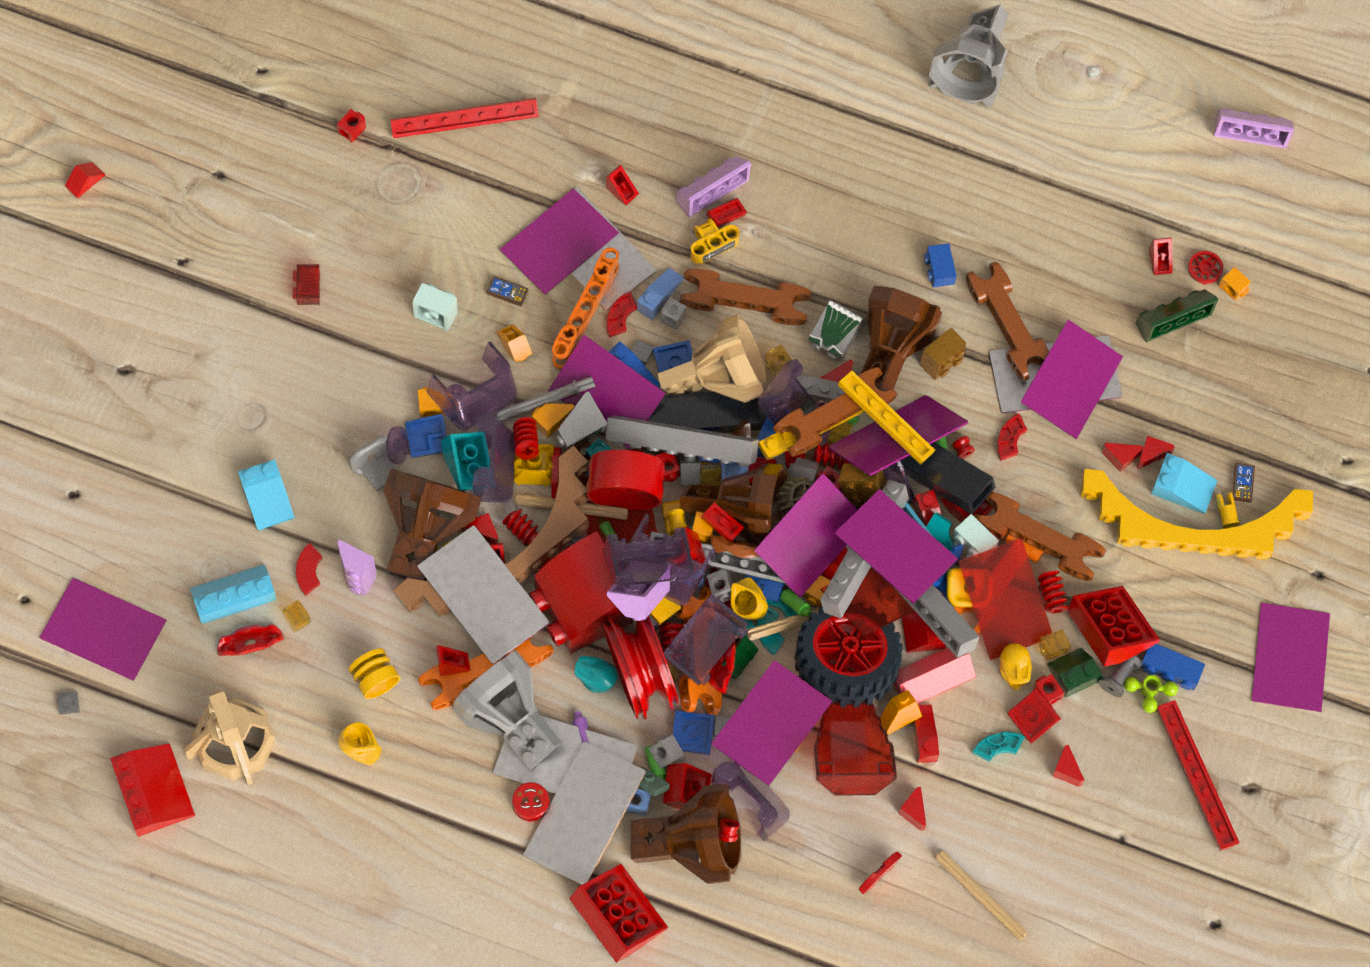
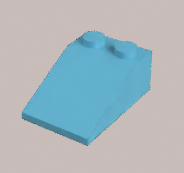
(1184, 484)
(266, 494)

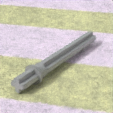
(549, 397)

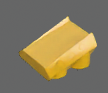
(537, 470)

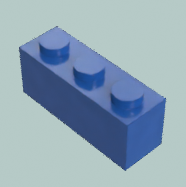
(1172, 666)

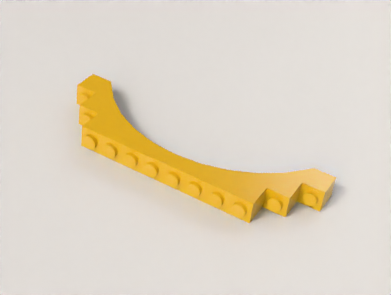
(1142, 529)

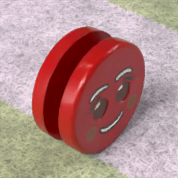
(530, 801)

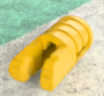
(1227, 512)

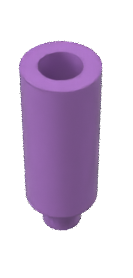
(582, 724)

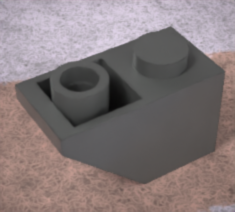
(689, 470)

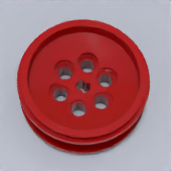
(640, 665)

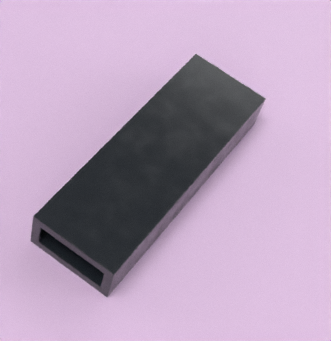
(708, 412)
(951, 478)

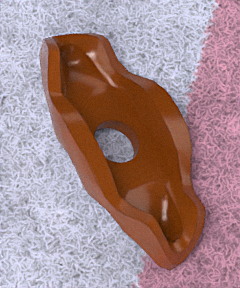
(737, 548)

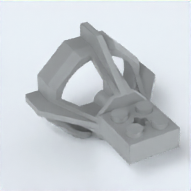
(978, 44)
(515, 716)

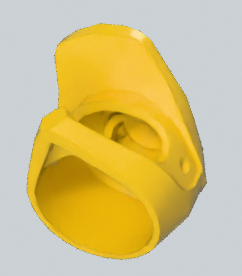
(749, 600)
(1015, 665)
(359, 743)

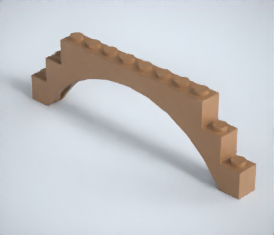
(561, 527)

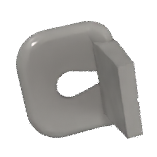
(376, 470)

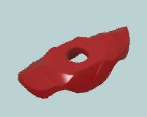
(235, 643)
(721, 674)

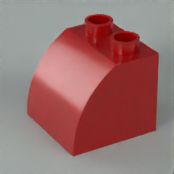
(575, 594)

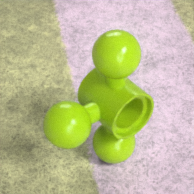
(1149, 704)

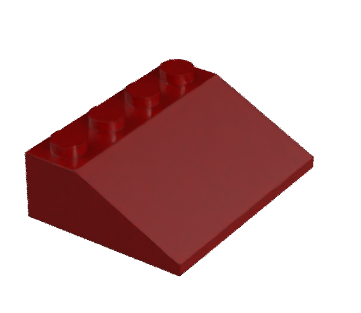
(1112, 624)
(152, 788)
(618, 912)

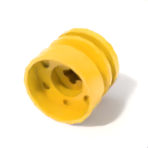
(374, 673)

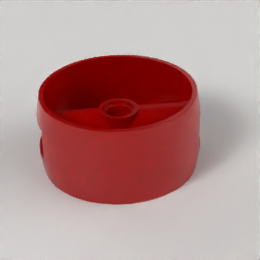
(625, 479)

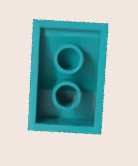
(464, 455)

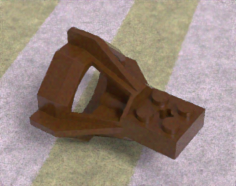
(897, 328)
(748, 504)
(422, 527)
(692, 835)

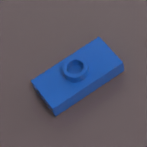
(771, 589)

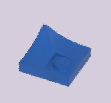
(426, 435)

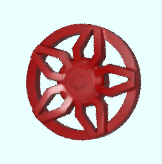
(1205, 267)

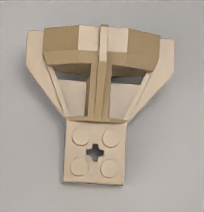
(723, 355)
(229, 725)

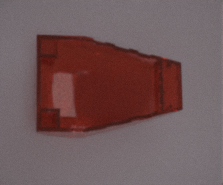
(853, 752)

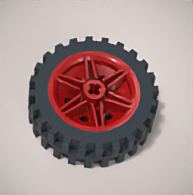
(851, 676)

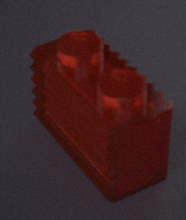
(307, 284)

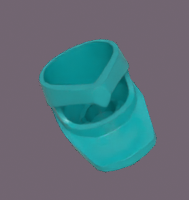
(596, 673)

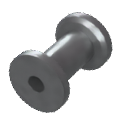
(1114, 682)

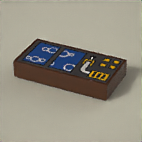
(507, 291)
(1243, 482)

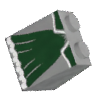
(836, 330)
(581, 424)

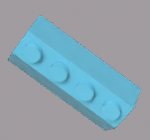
(233, 594)

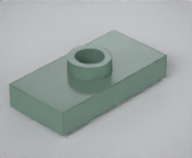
(653, 783)

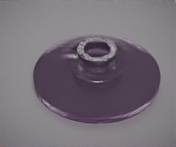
(397, 445)

